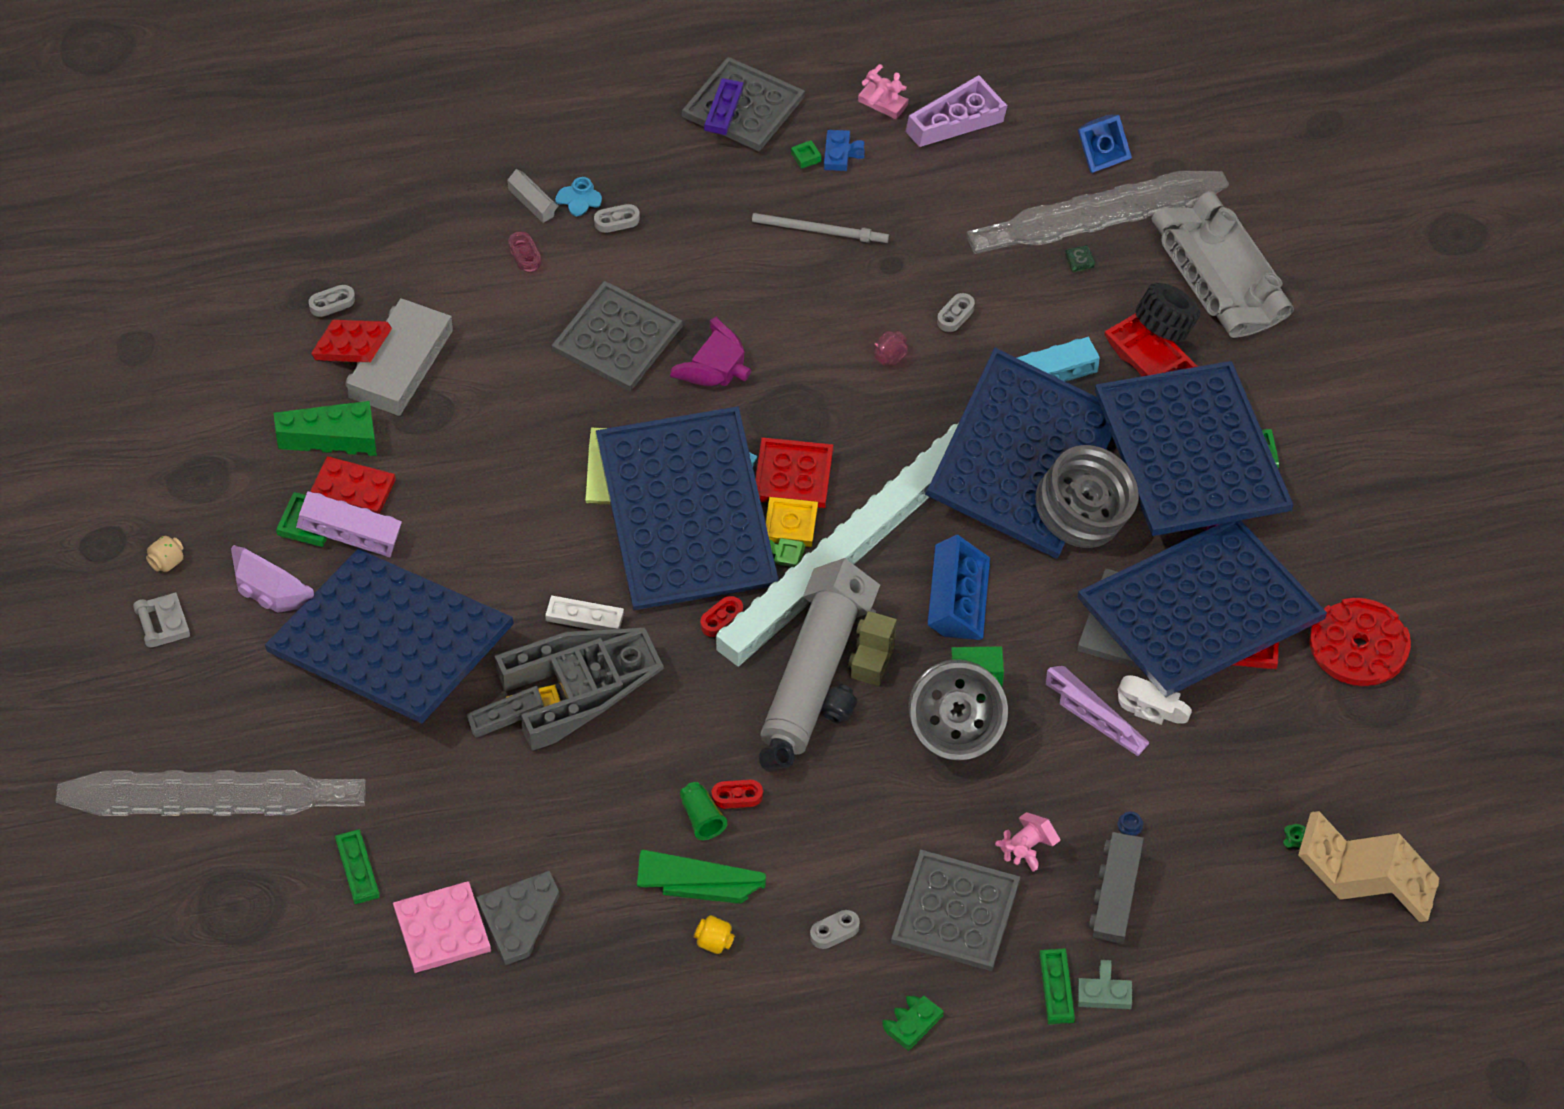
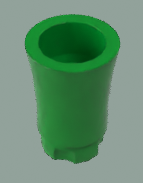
(702, 812)

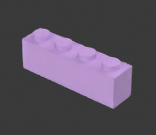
(348, 524)

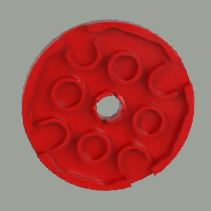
(1371, 663)

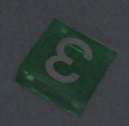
(1080, 258)

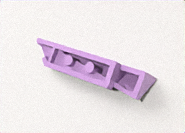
(1093, 710)

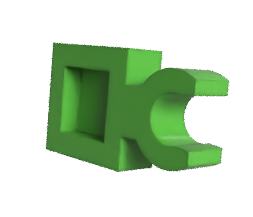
(787, 552)

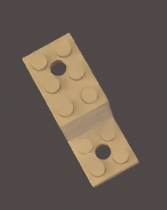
(1369, 866)

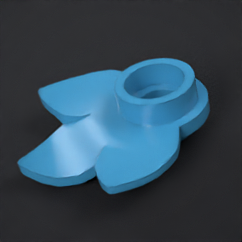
(579, 196)

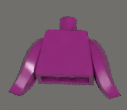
(716, 360)

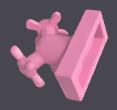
(883, 94)
(1035, 830)

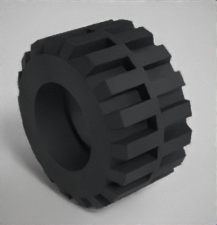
(1167, 311)

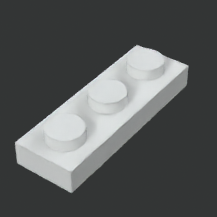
(583, 614)

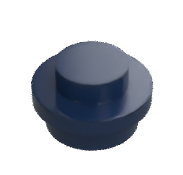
(1130, 824)

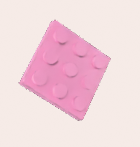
(441, 927)

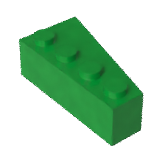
(327, 428)

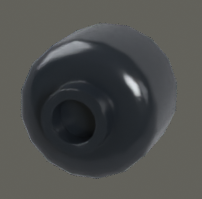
(839, 704)

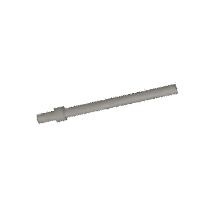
(864, 234)

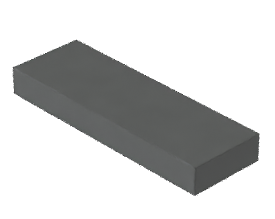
(504, 711)

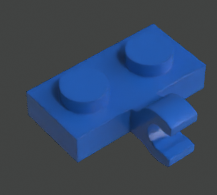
(839, 149)

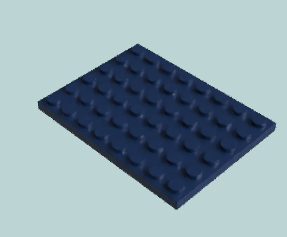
(1009, 441)
(1193, 448)
(686, 508)
(1201, 606)
(389, 635)

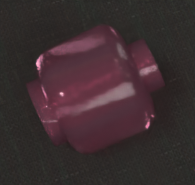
(890, 348)

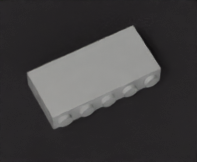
(402, 358)

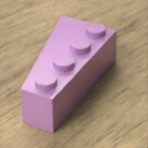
(957, 113)

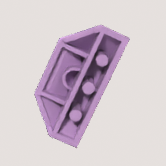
(267, 582)

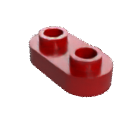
(719, 615)
(737, 794)

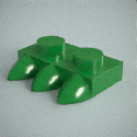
(913, 1023)

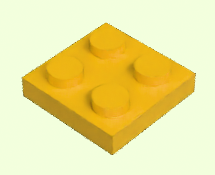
(791, 520)

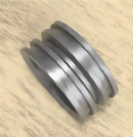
(1076, 497)
(972, 740)

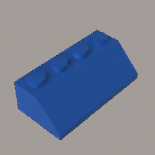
(959, 589)

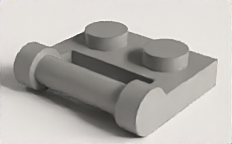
(169, 616)

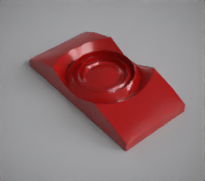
(1146, 350)

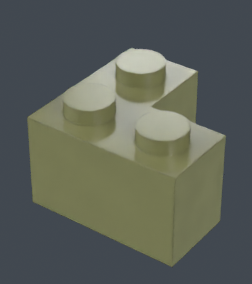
(874, 647)

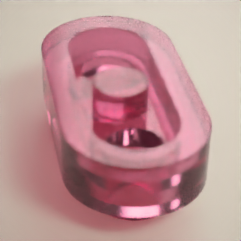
(527, 255)

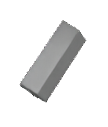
(531, 196)

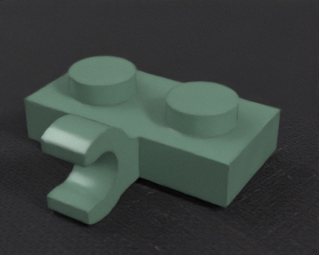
(1104, 991)

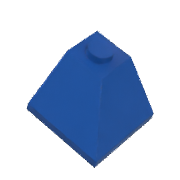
(1104, 142)

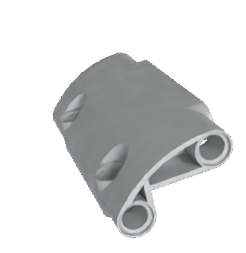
(1223, 266)

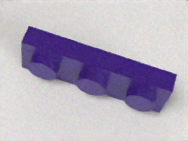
(724, 106)

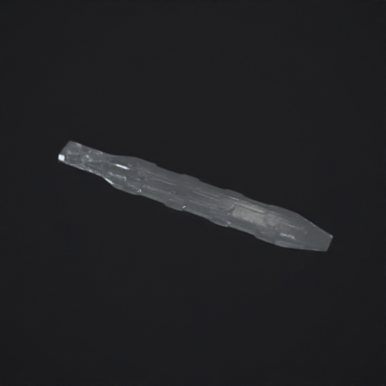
(1097, 211)
(206, 793)

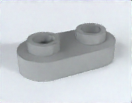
(616, 218)
(331, 300)
(952, 315)
(837, 930)

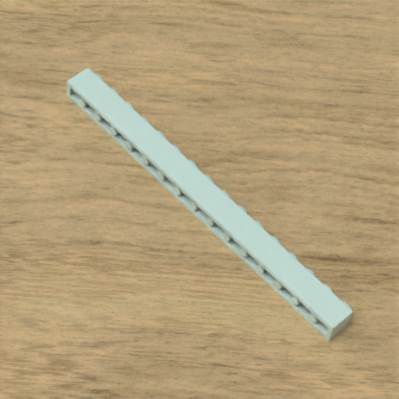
(849, 541)

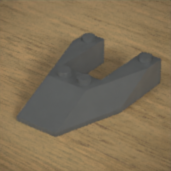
(592, 669)

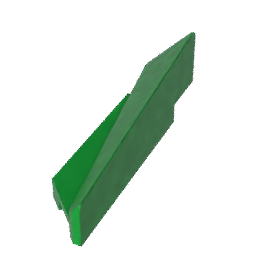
(697, 878)

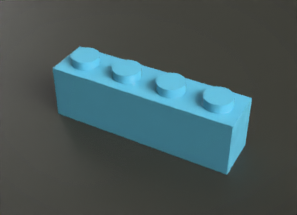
(1066, 360)

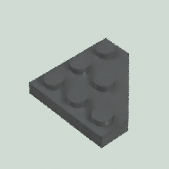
(519, 914)

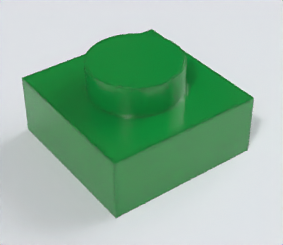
(806, 154)

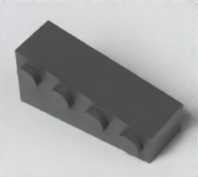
(1117, 887)

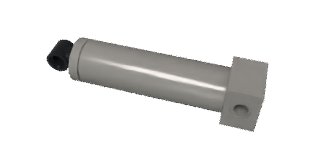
(837, 597)

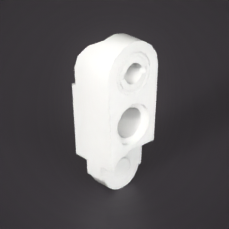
(1149, 703)

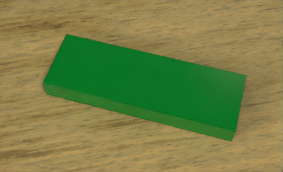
(357, 866)
(1056, 986)

